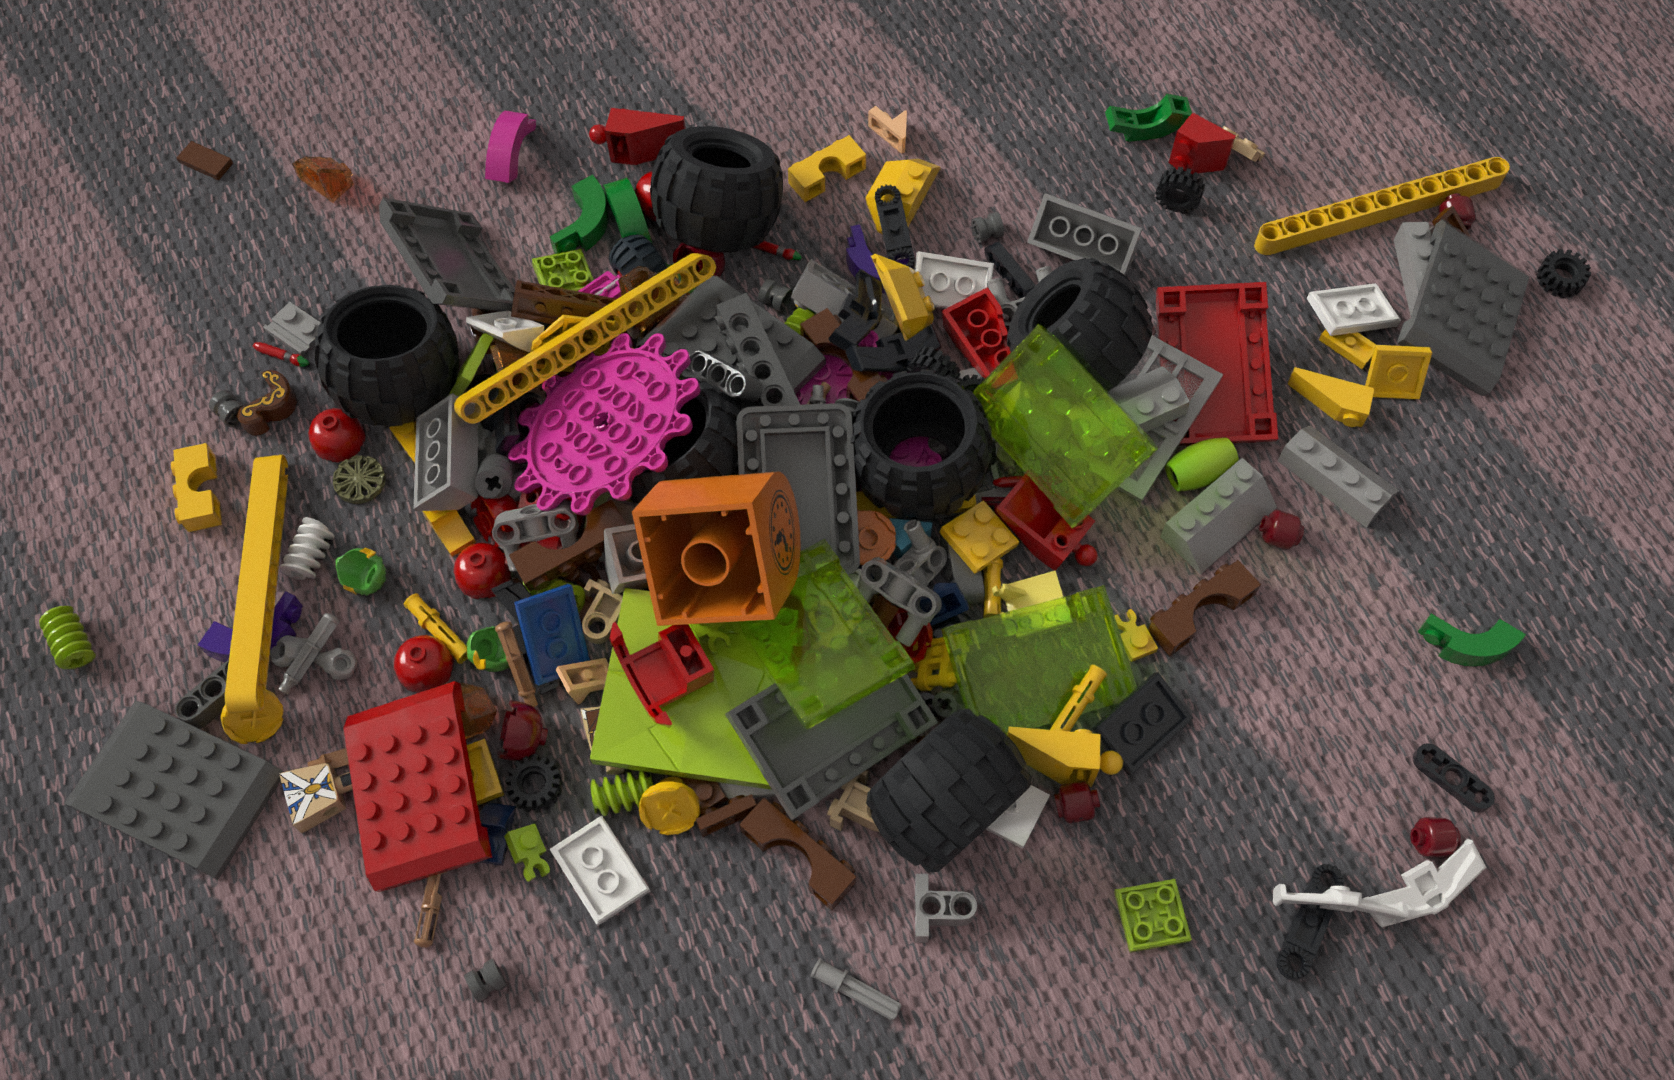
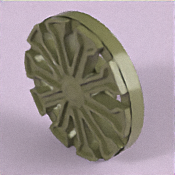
(359, 479)

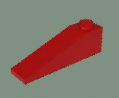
(978, 330)

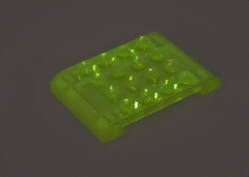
(1061, 425)
(825, 641)
(1028, 660)

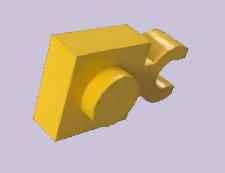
(1135, 639)

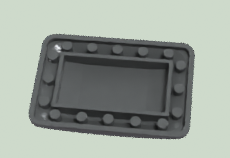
(818, 460)

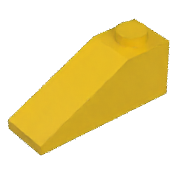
(1336, 397)

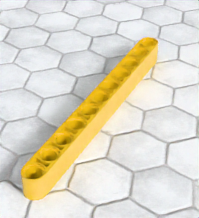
(1379, 206)
(574, 337)
(257, 586)

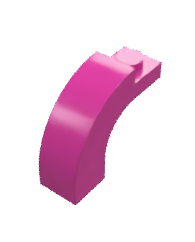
(505, 145)

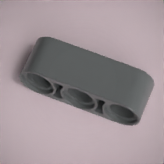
(725, 376)
(960, 573)
(202, 699)

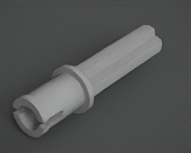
(855, 989)

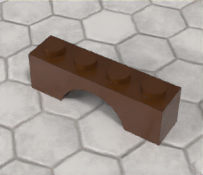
(817, 331)
(541, 565)
(1229, 587)
(771, 828)

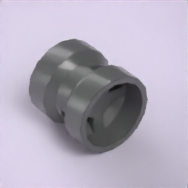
(986, 227)
(774, 294)
(226, 406)
(492, 976)

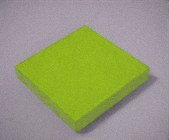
(563, 270)
(1152, 915)

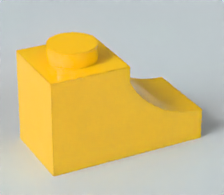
(450, 530)

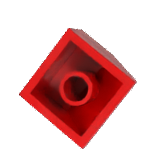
(1201, 146)

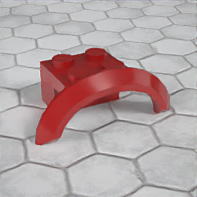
(664, 669)

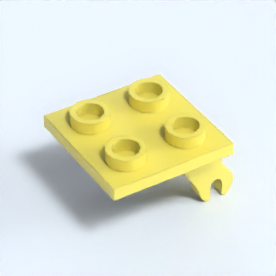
(1029, 591)

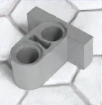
(945, 901)

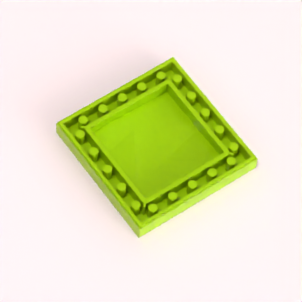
(701, 736)

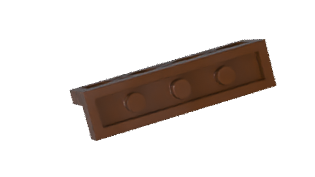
(549, 303)

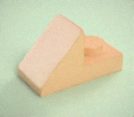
(890, 130)
(583, 677)

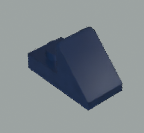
(952, 602)
(498, 821)

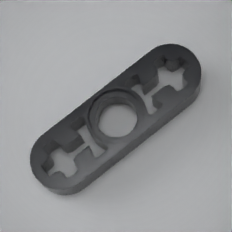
(1009, 268)
(1466, 798)

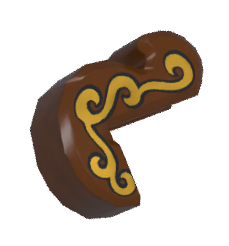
(270, 407)

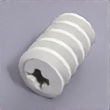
(306, 549)

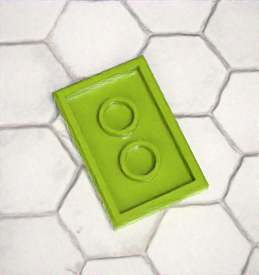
(471, 365)

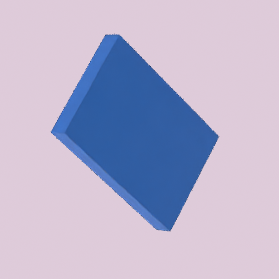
(551, 632)

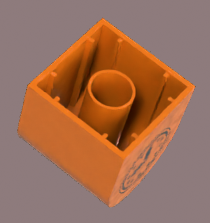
(719, 547)

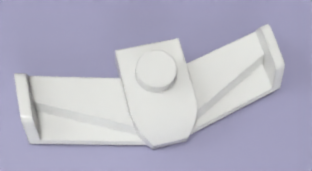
(1432, 889)
(1340, 899)

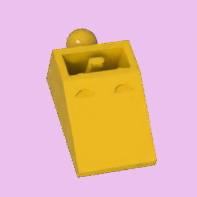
(1065, 754)

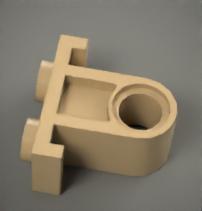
(603, 609)
(852, 804)

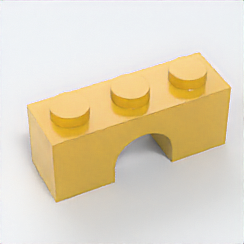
(842, 157)
(192, 468)

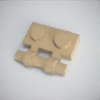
(1246, 147)

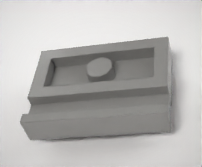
(294, 328)

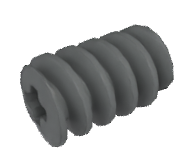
(495, 476)

